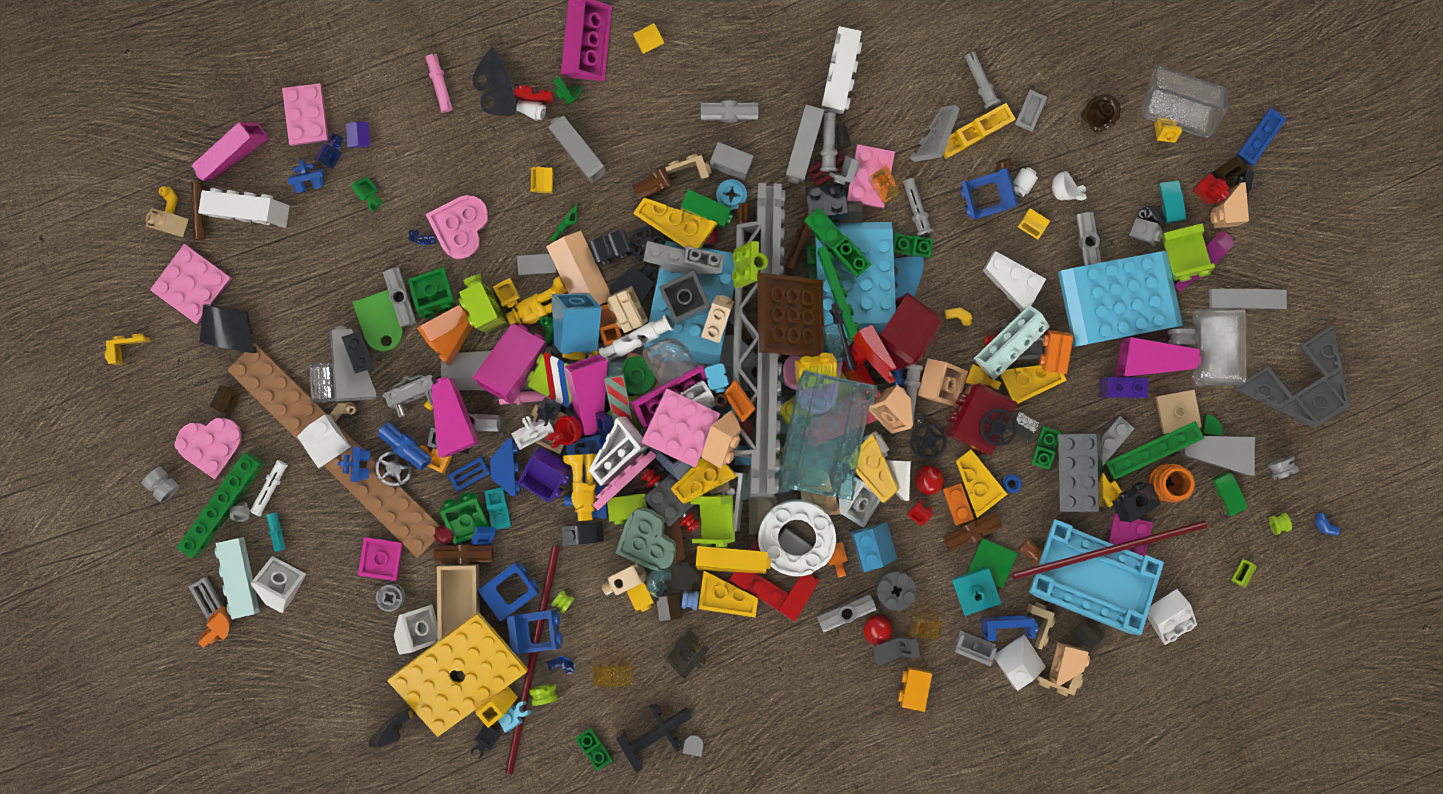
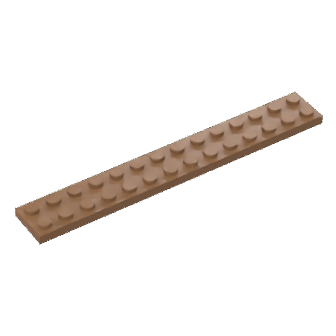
(296, 411)

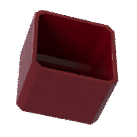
(910, 331)
(971, 407)

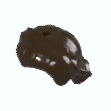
(1101, 112)

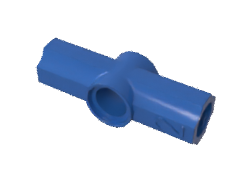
(404, 446)

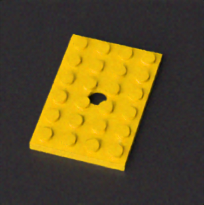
(471, 648)

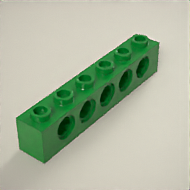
(219, 506)

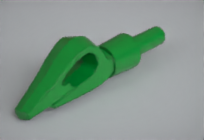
(563, 225)

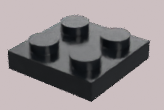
(830, 200)

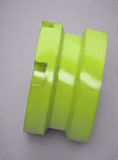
(543, 694)

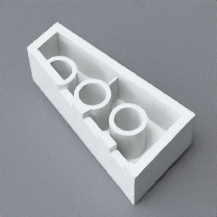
(841, 70)
(243, 207)

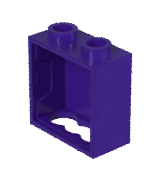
(1123, 388)
(545, 475)

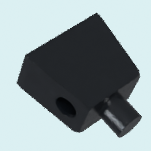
(638, 280)

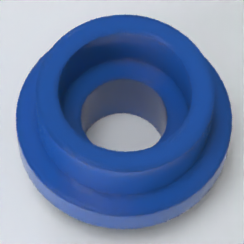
(1017, 486)

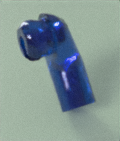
(421, 239)
(563, 663)

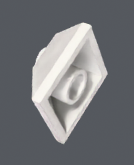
(323, 440)
(901, 475)
(862, 506)
(277, 583)
(416, 630)
(1019, 662)

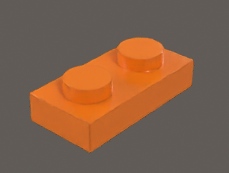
(958, 504)

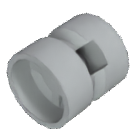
(159, 483)

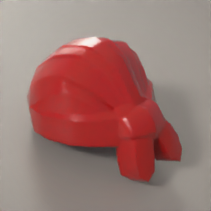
(566, 432)

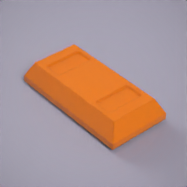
(739, 401)

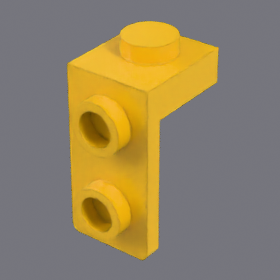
(114, 354)

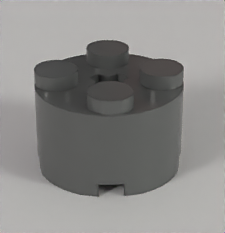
(905, 595)

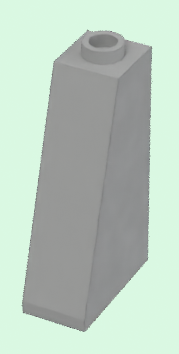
(804, 144)
(577, 149)
(347, 384)
(1229, 453)

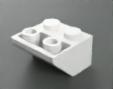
(1171, 617)

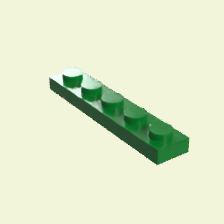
(838, 292)
(1155, 450)

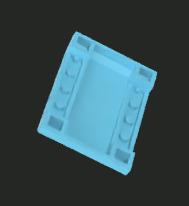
(874, 290)
(1120, 298)
(691, 330)
(1106, 588)

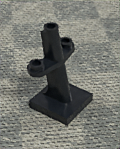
(633, 747)

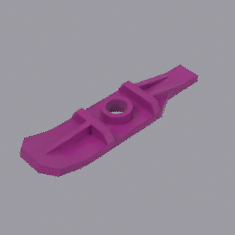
(1216, 250)

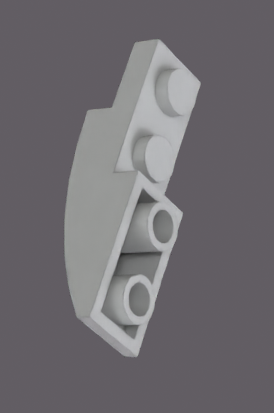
(683, 261)

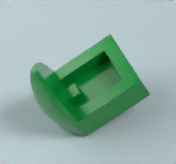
(569, 93)

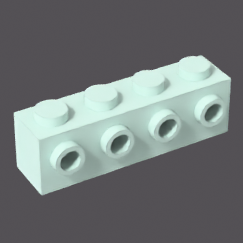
(1012, 342)
(237, 578)

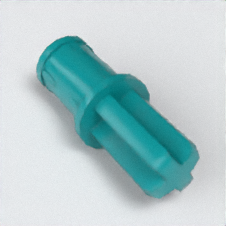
(275, 532)

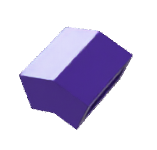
(358, 135)

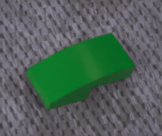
(912, 245)
(1045, 447)
(1230, 493)
(594, 749)

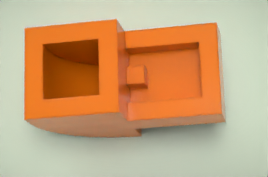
(608, 327)
(218, 626)

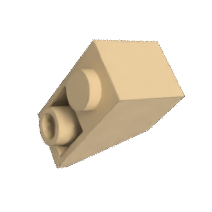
(166, 222)

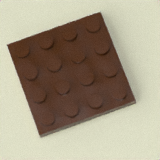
(790, 315)

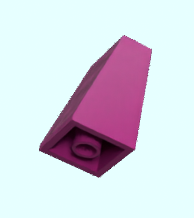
(1150, 357)
(510, 363)

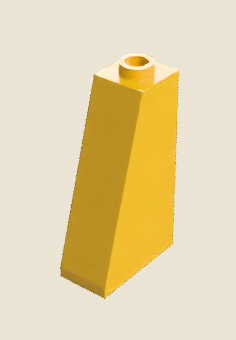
(732, 560)

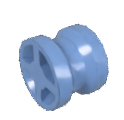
(690, 600)

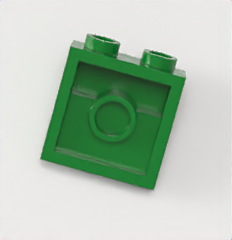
(432, 293)
(463, 516)

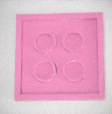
(190, 283)
(680, 427)
(623, 479)

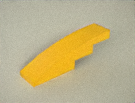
(978, 130)

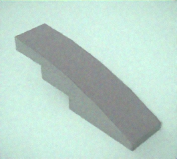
(1248, 298)

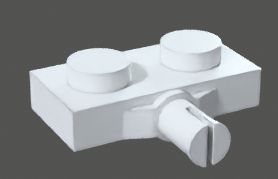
(531, 432)

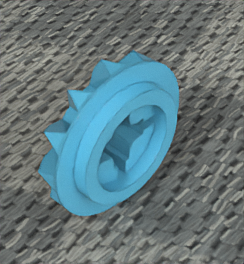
(738, 188)

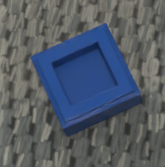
(483, 535)

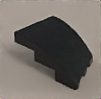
(226, 328)
(389, 731)

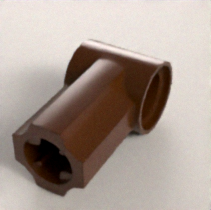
(657, 182)

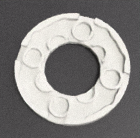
(797, 564)

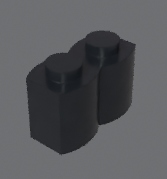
(610, 247)

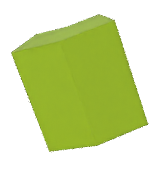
(1248, 575)

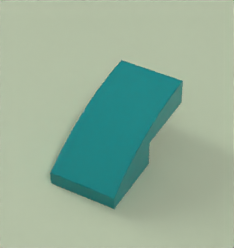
(1173, 202)
(498, 508)

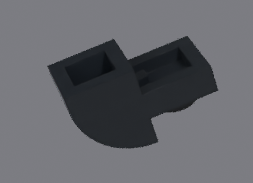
(582, 534)

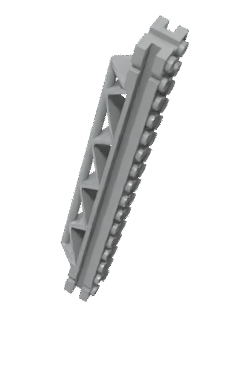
(764, 452)

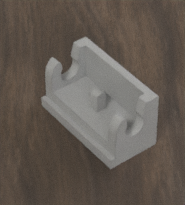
(731, 161)
(974, 648)

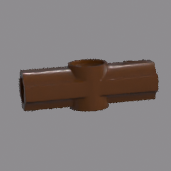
(972, 531)
(463, 554)

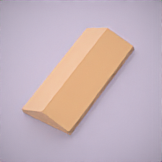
(578, 267)

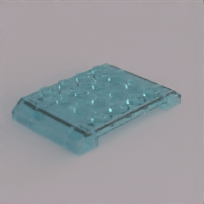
(825, 435)

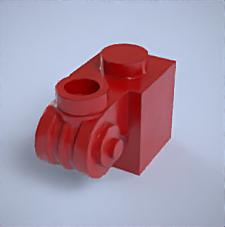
(1211, 190)

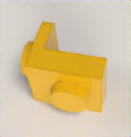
(1167, 132)
(507, 293)

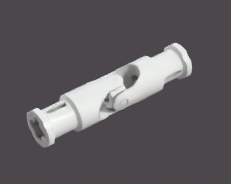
(633, 340)

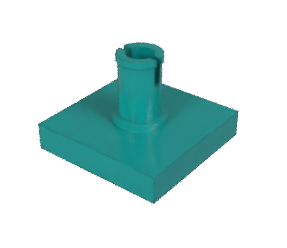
(976, 591)

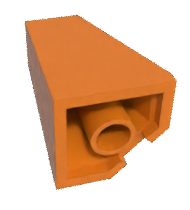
(447, 333)

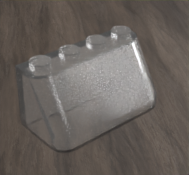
(1184, 102)
(1221, 345)

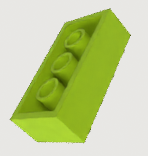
(482, 307)

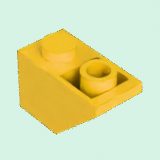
(496, 706)

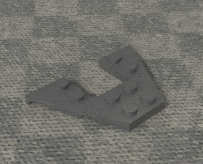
(1316, 402)

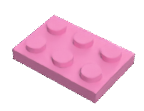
(305, 114)
(869, 162)

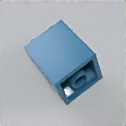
(575, 322)
(873, 546)

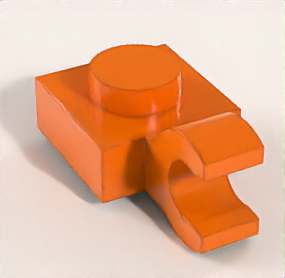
(837, 558)

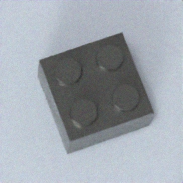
(685, 297)

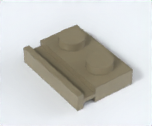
(757, 510)

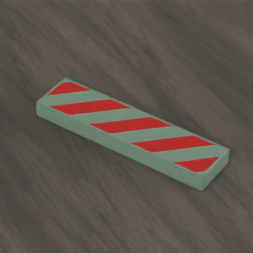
(618, 397)

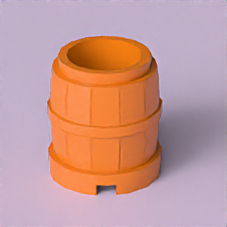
(1181, 479)

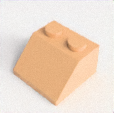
(1232, 210)
(942, 382)
(893, 409)
(722, 440)
(1067, 663)

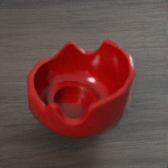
(929, 480)
(877, 629)

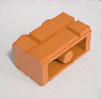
(1057, 351)

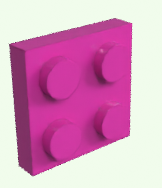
(1127, 531)
(380, 559)

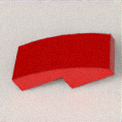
(526, 93)

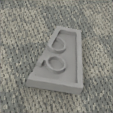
(935, 142)

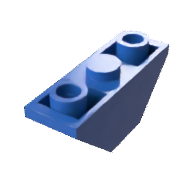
(505, 467)

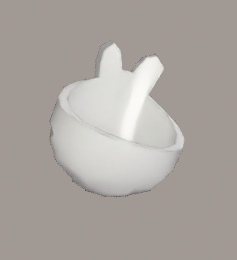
(1066, 189)

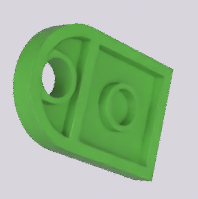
(378, 320)

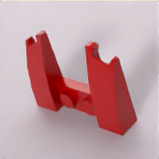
(869, 347)
(786, 603)

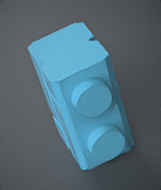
(718, 379)

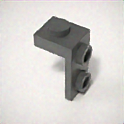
(896, 648)

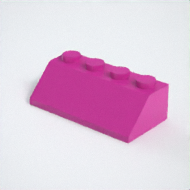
(586, 40)
(646, 405)

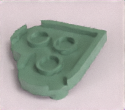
(645, 540)

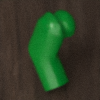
(547, 323)

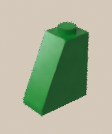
(706, 208)

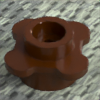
(1004, 164)

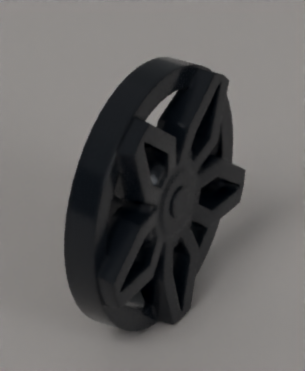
(644, 240)

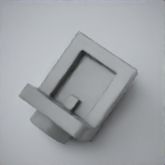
(849, 169)
(1146, 231)

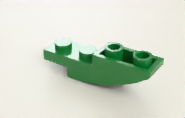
(840, 245)

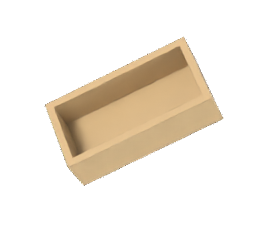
(456, 595)

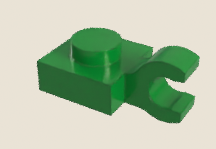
(367, 191)

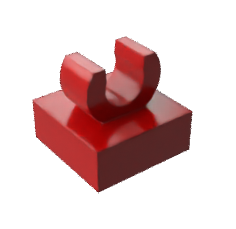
(919, 513)

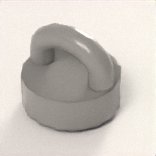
(240, 512)

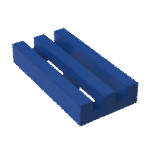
(483, 466)

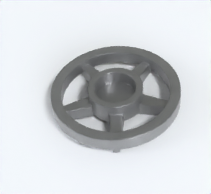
(393, 469)

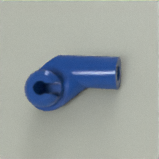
(1324, 526)

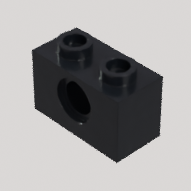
(1145, 498)

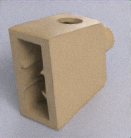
(631, 577)

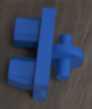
(298, 180)
(356, 473)

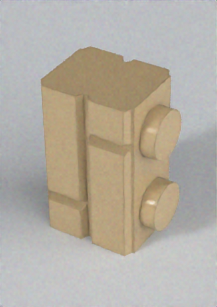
(627, 309)

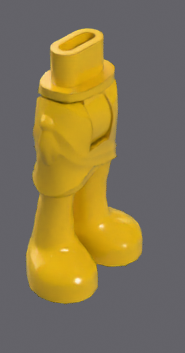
(531, 309)
(583, 493)

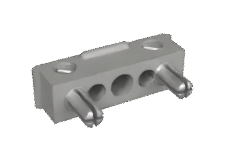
(410, 392)

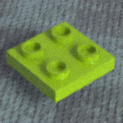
(745, 270)

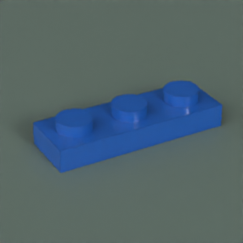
(1261, 137)

